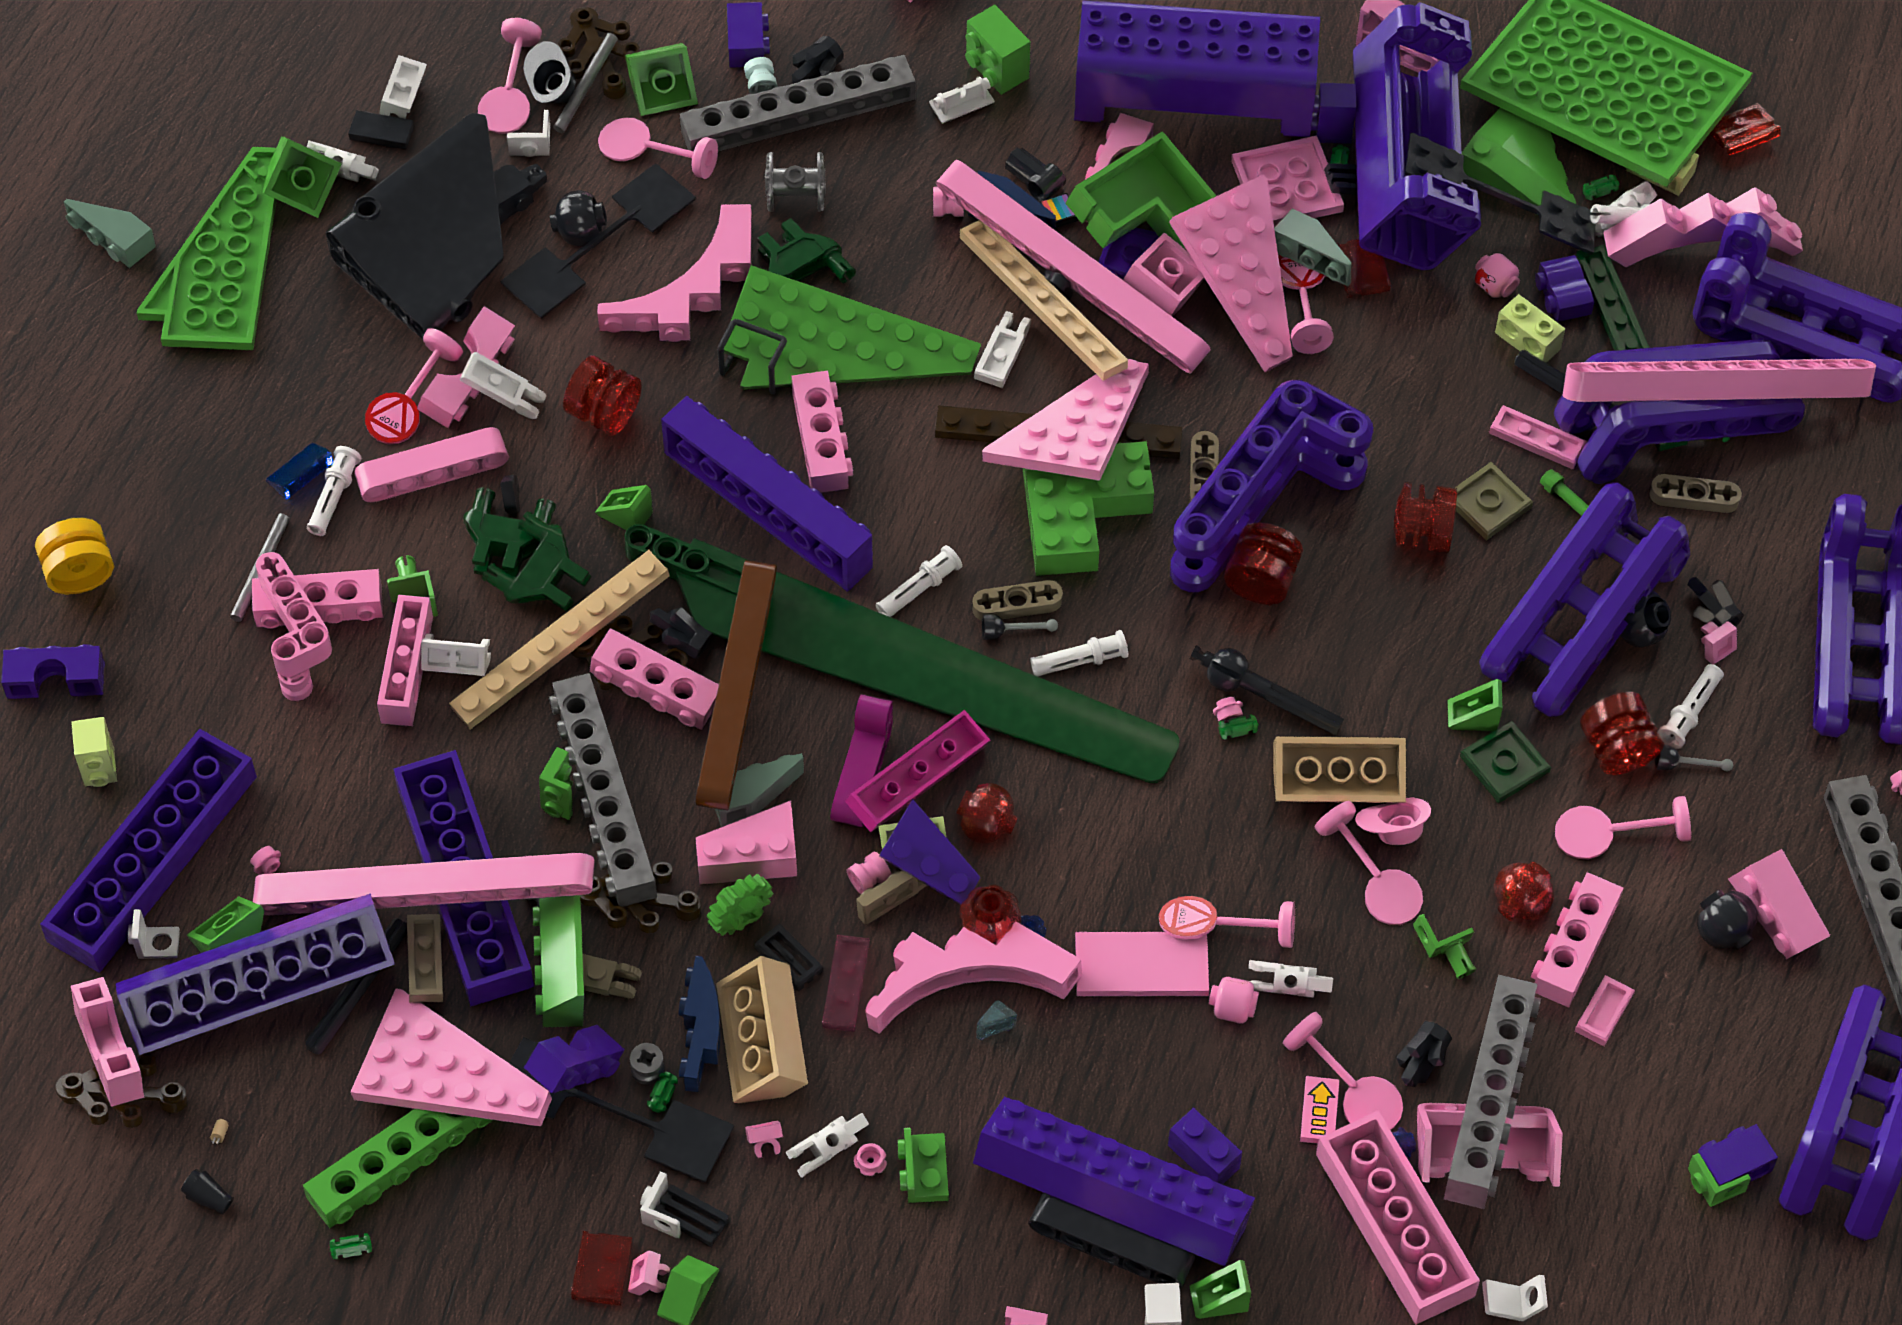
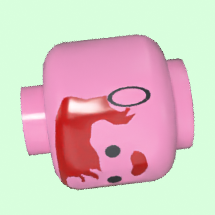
(1497, 275)

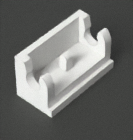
(402, 87)
(454, 656)

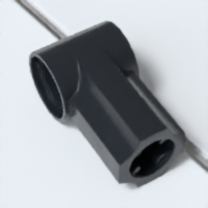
(1040, 179)

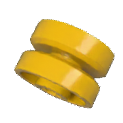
(74, 556)

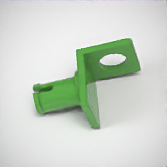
(411, 582)
(1450, 946)

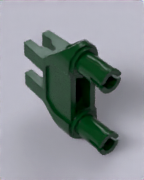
(803, 254)
(500, 535)
(543, 569)

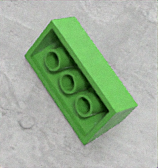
(560, 961)

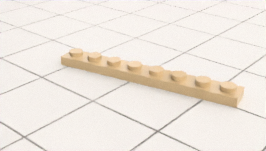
(1044, 300)
(559, 639)

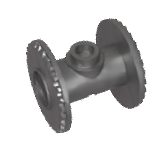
(795, 181)

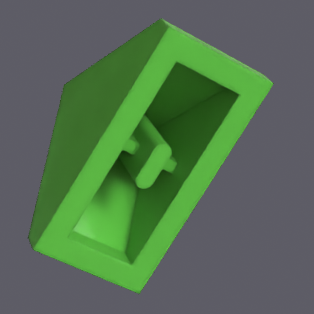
(627, 506)
(1477, 708)
(686, 1290)
(1222, 1292)

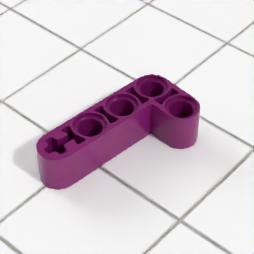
(865, 753)

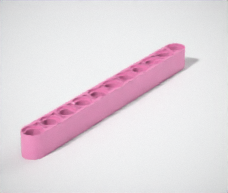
(1082, 271)
(1718, 380)
(427, 883)

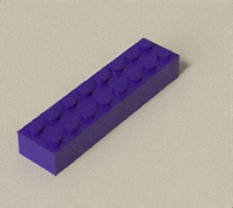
(768, 493)
(448, 830)
(148, 850)
(254, 974)
(1114, 1180)

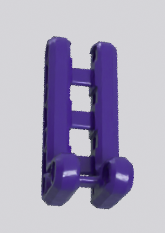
(1746, 281)
(1642, 423)
(1258, 468)
(1599, 530)
(1836, 626)
(1830, 1123)

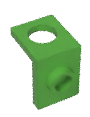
(1705, 1183)

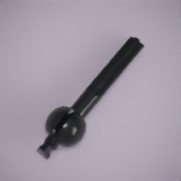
(1230, 670)

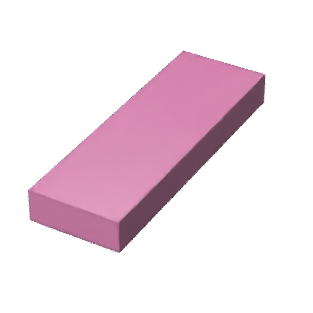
(1537, 437)

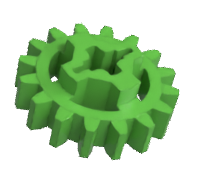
(739, 904)

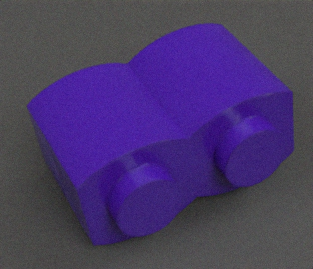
(1564, 288)

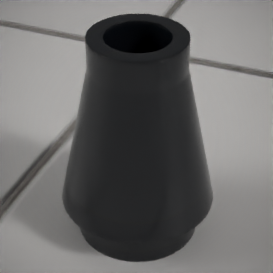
(204, 1190)

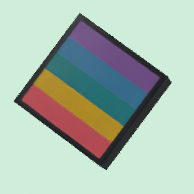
(1060, 209)

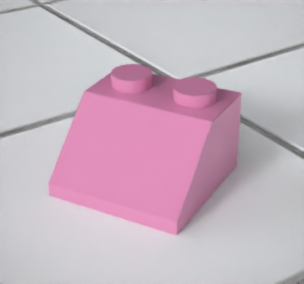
(1165, 275)

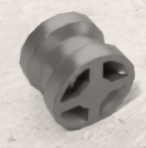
(643, 1070)

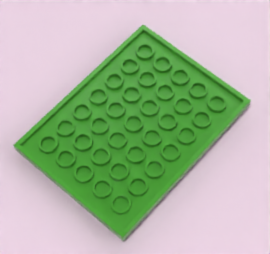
(1608, 83)

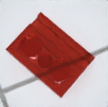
(1745, 129)
(1367, 270)
(602, 1268)

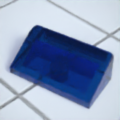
(300, 470)

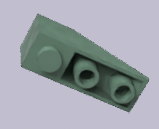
(116, 230)
(1310, 245)
(759, 786)

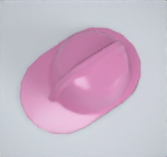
(1395, 821)

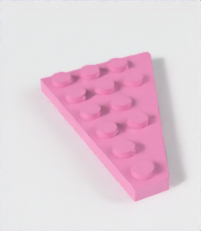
(1238, 257)
(1076, 430)
(436, 1067)

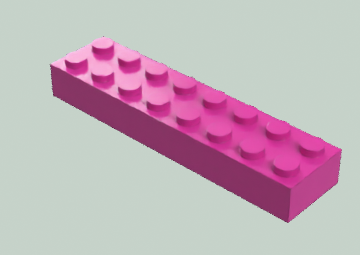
(917, 771)

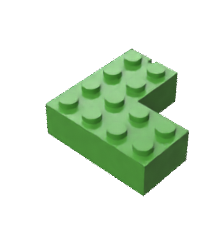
(1139, 187)
(1066, 506)

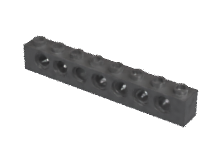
(801, 104)
(1841, 800)
(637, 882)
(1491, 1091)

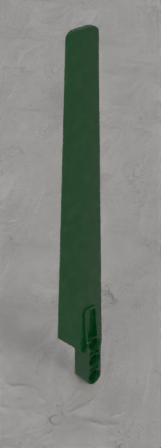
(911, 663)

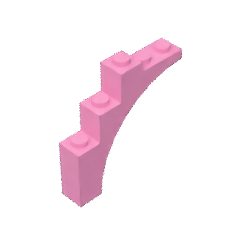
(1701, 221)
(697, 290)
(969, 958)

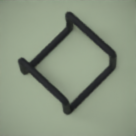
(724, 366)

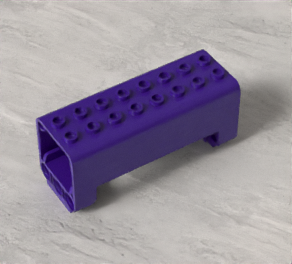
(1197, 62)
(1398, 214)

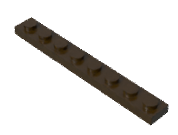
(992, 424)

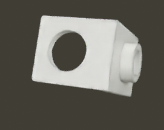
(531, 143)
(143, 937)
(651, 1199)
(1512, 1300)

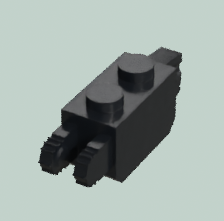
(516, 188)

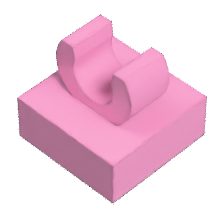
(1719, 641)
(764, 1133)
(645, 1272)

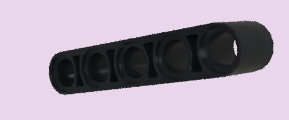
(1111, 1241)

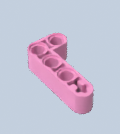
(289, 609)

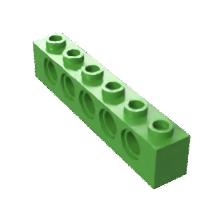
(380, 1152)

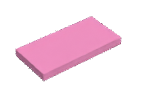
(1141, 964)

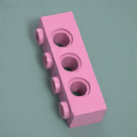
(817, 390)
(332, 590)
(403, 661)
(648, 664)
(1562, 983)

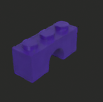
(27, 668)
(587, 1058)

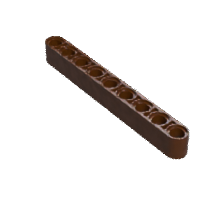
(736, 686)

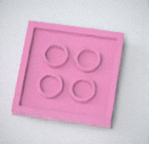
(1293, 177)

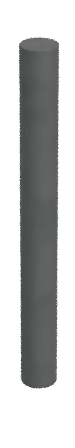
(585, 83)
(269, 546)

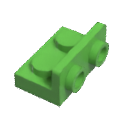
(556, 785)
(925, 1167)

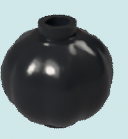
(578, 218)
(1648, 622)
(1727, 919)

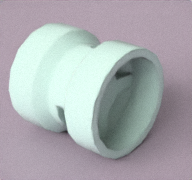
(760, 75)

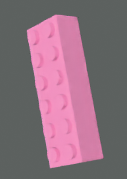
(1397, 1217)

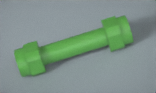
(1554, 482)

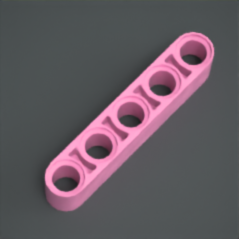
(431, 464)

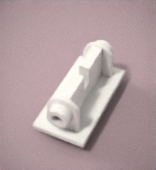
(962, 100)

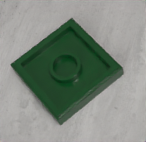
(1505, 761)

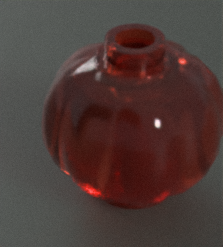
(987, 813)
(1524, 891)
(990, 912)

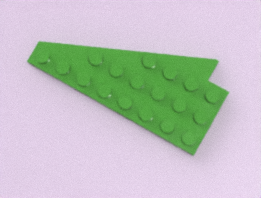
(218, 275)
(836, 336)

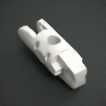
(352, 166)
(1635, 197)
(1306, 982)
(841, 1135)

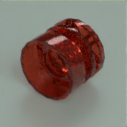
(602, 395)
(1426, 517)
(1263, 563)
(1621, 733)

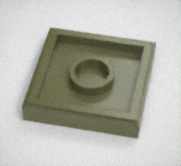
(1490, 501)

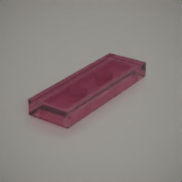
(846, 983)

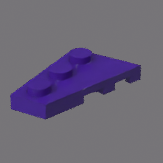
(929, 856)

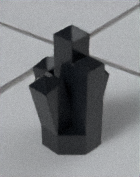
(817, 59)
(1721, 610)
(681, 631)
(1424, 1053)

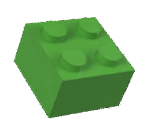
(997, 49)

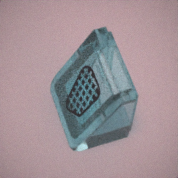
(996, 1020)

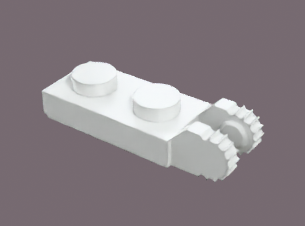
(1001, 351)
(502, 385)

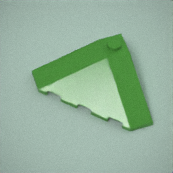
(1516, 158)

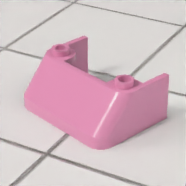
(1532, 1144)

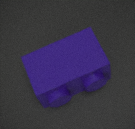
(746, 32)
(1334, 112)
(1204, 1147)
(1739, 1154)

